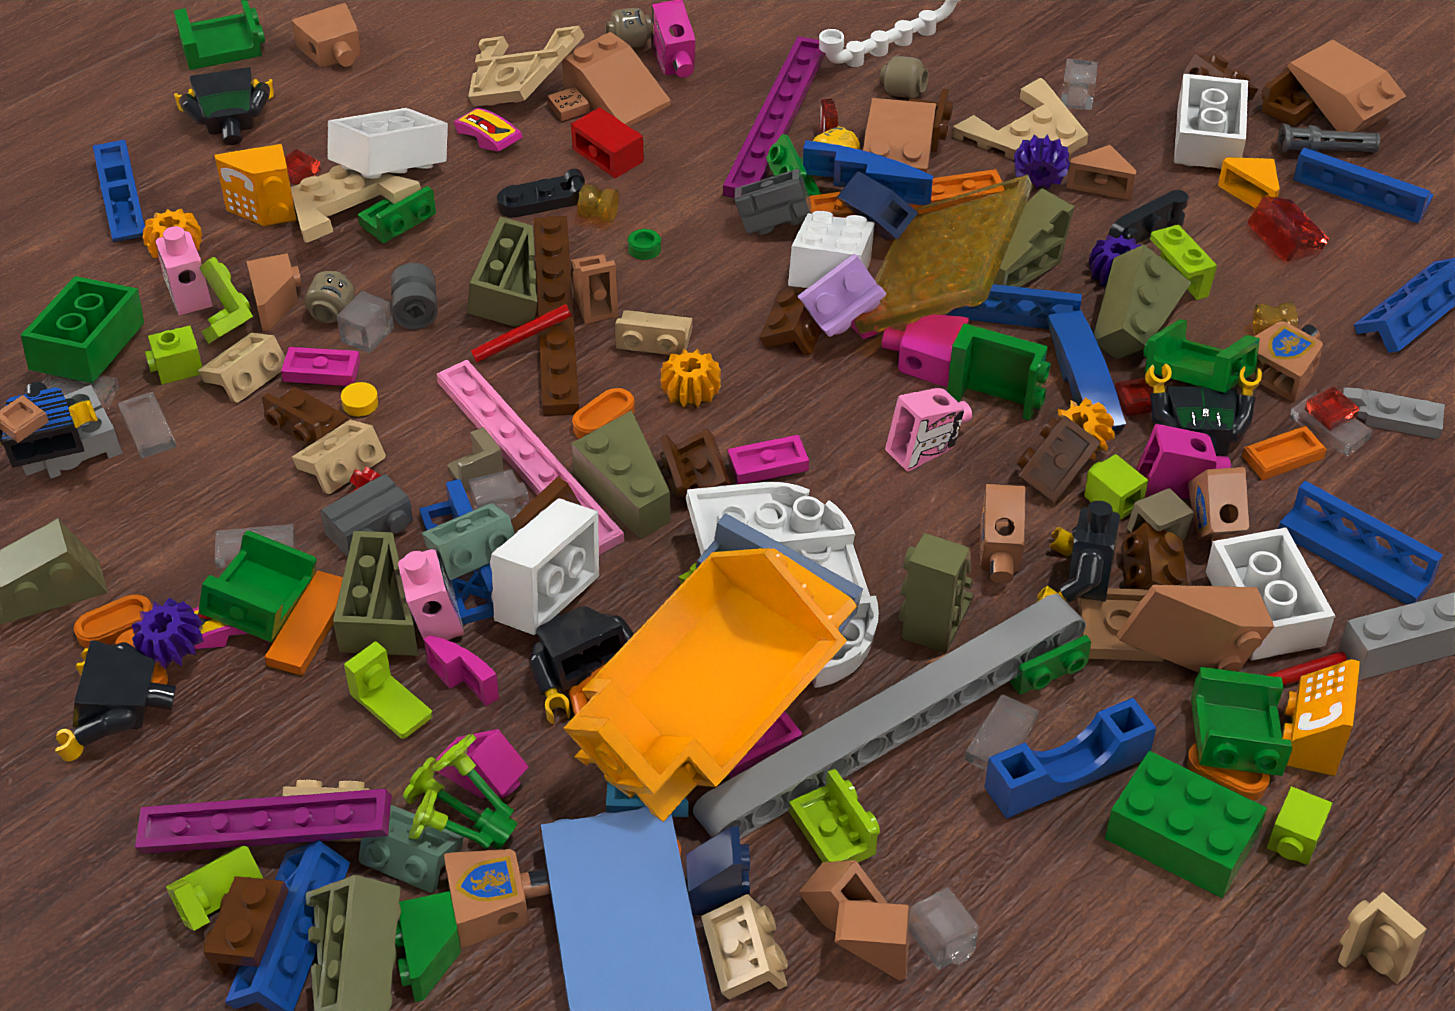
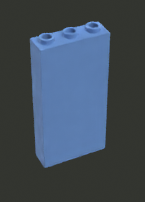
(623, 914)

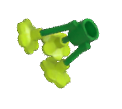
(492, 825)

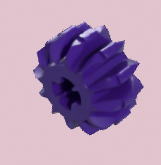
(1042, 161)
(1104, 253)
(168, 632)

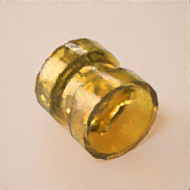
(598, 203)
(1266, 316)

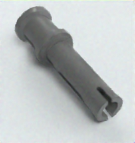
(1312, 137)

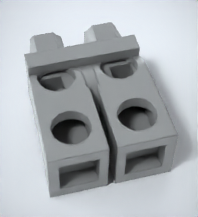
(96, 438)

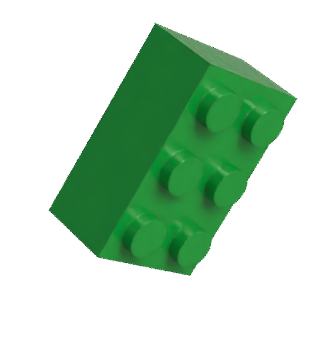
(82, 329)
(1185, 823)

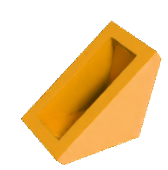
(1249, 179)

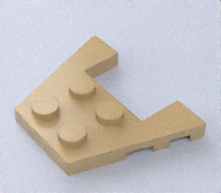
(516, 76)
(1048, 118)
(338, 190)

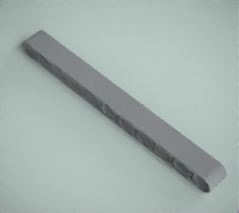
(888, 718)

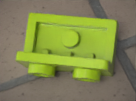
(1187, 258)
(836, 821)

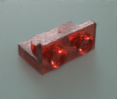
(1285, 227)

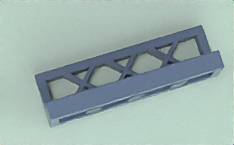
(736, 535)

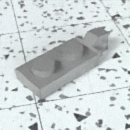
(1398, 412)

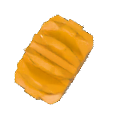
(156, 226)
(690, 378)
(1093, 420)

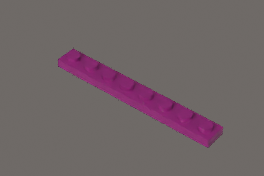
(776, 114)

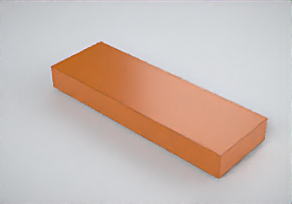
(306, 625)

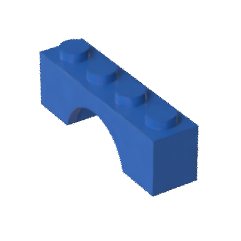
(1110, 743)

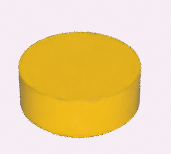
(359, 399)

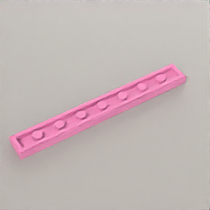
(517, 441)

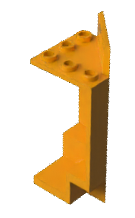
(708, 675)

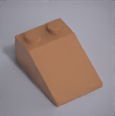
(614, 79)
(1346, 86)
(901, 131)
(1199, 625)

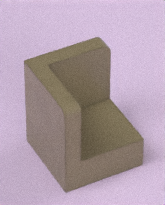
(483, 461)
(1162, 512)

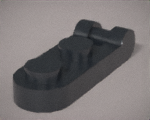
(541, 195)
(1153, 216)

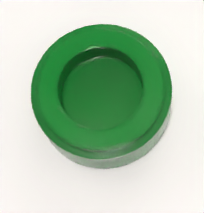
(644, 244)

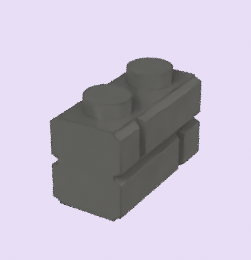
(773, 202)
(372, 508)

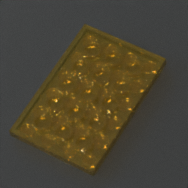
(947, 255)

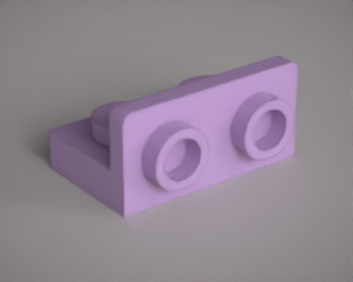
(842, 296)

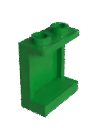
(221, 38)
(1198, 362)
(998, 367)
(258, 586)
(1239, 721)

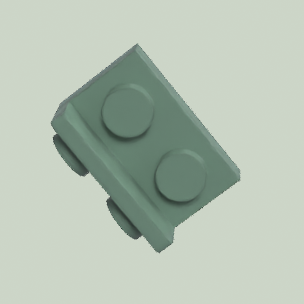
(469, 539)
(407, 859)

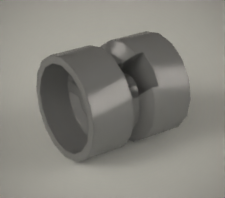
(414, 296)

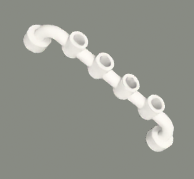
(832, 40)

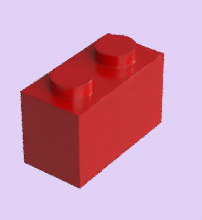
(607, 142)

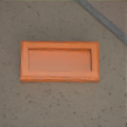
(1284, 452)

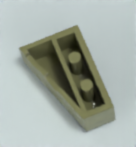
(1036, 240)
(506, 276)
(1137, 301)
(623, 474)
(47, 573)
(935, 592)
(373, 598)
(354, 944)

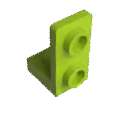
(236, 305)
(382, 694)
(203, 889)

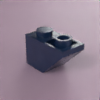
(877, 205)
(717, 872)

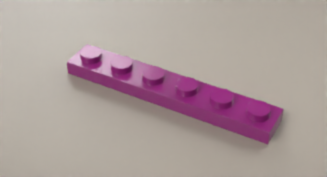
(264, 821)

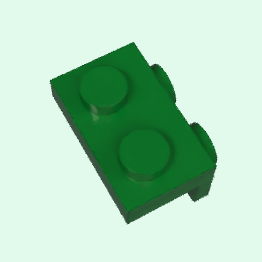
(784, 158)
(390, 220)
(1051, 665)

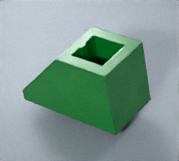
(430, 941)

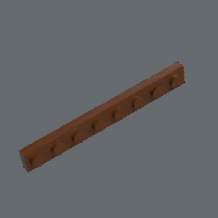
(558, 341)

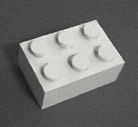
(1210, 120)
(387, 142)
(826, 243)
(545, 565)
(1285, 584)

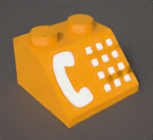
(257, 184)
(1321, 717)

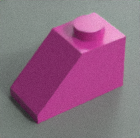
(495, 762)

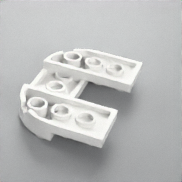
(807, 527)

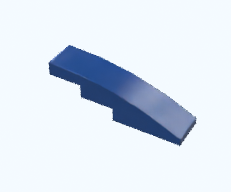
(843, 162)
(119, 190)
(1083, 363)

